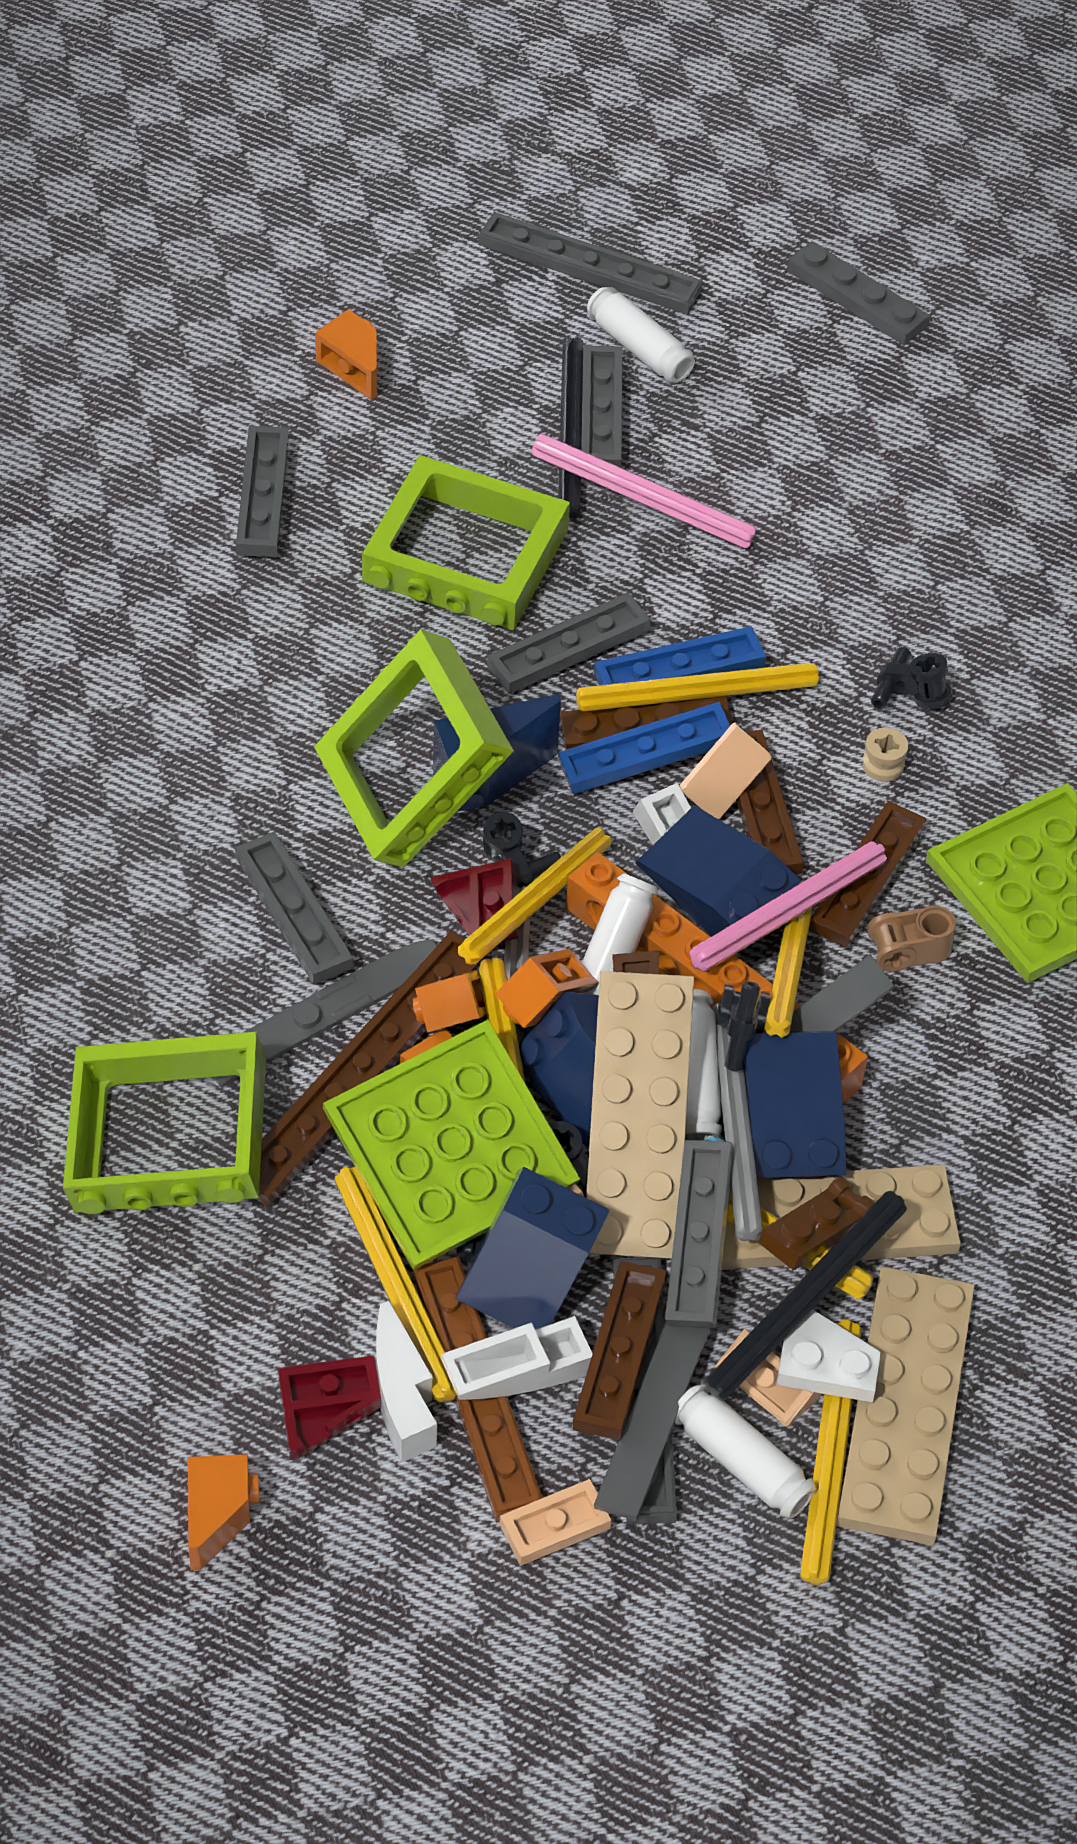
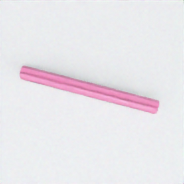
(643, 491)
(787, 906)

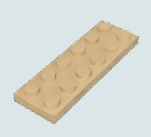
(639, 1110)
(922, 1230)
(906, 1433)

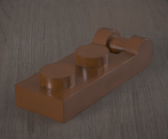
(815, 1224)

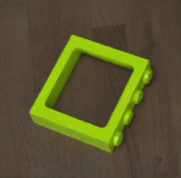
(458, 592)
(480, 750)
(108, 1065)

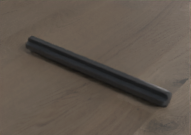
(571, 417)
(805, 1295)

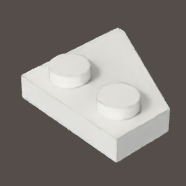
(828, 1360)

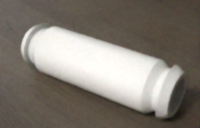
(640, 334)
(619, 925)
(703, 1083)
(745, 1452)

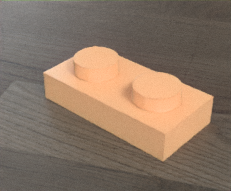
(554, 1522)

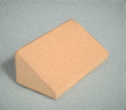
(725, 771)
(782, 1402)

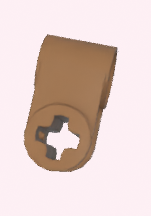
(912, 937)

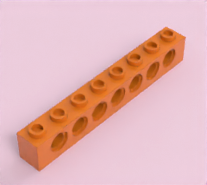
(673, 939)

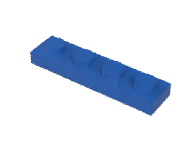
(705, 655)
(643, 748)

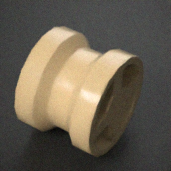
(891, 763)

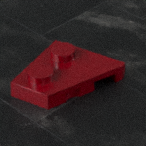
(478, 893)
(326, 1400)

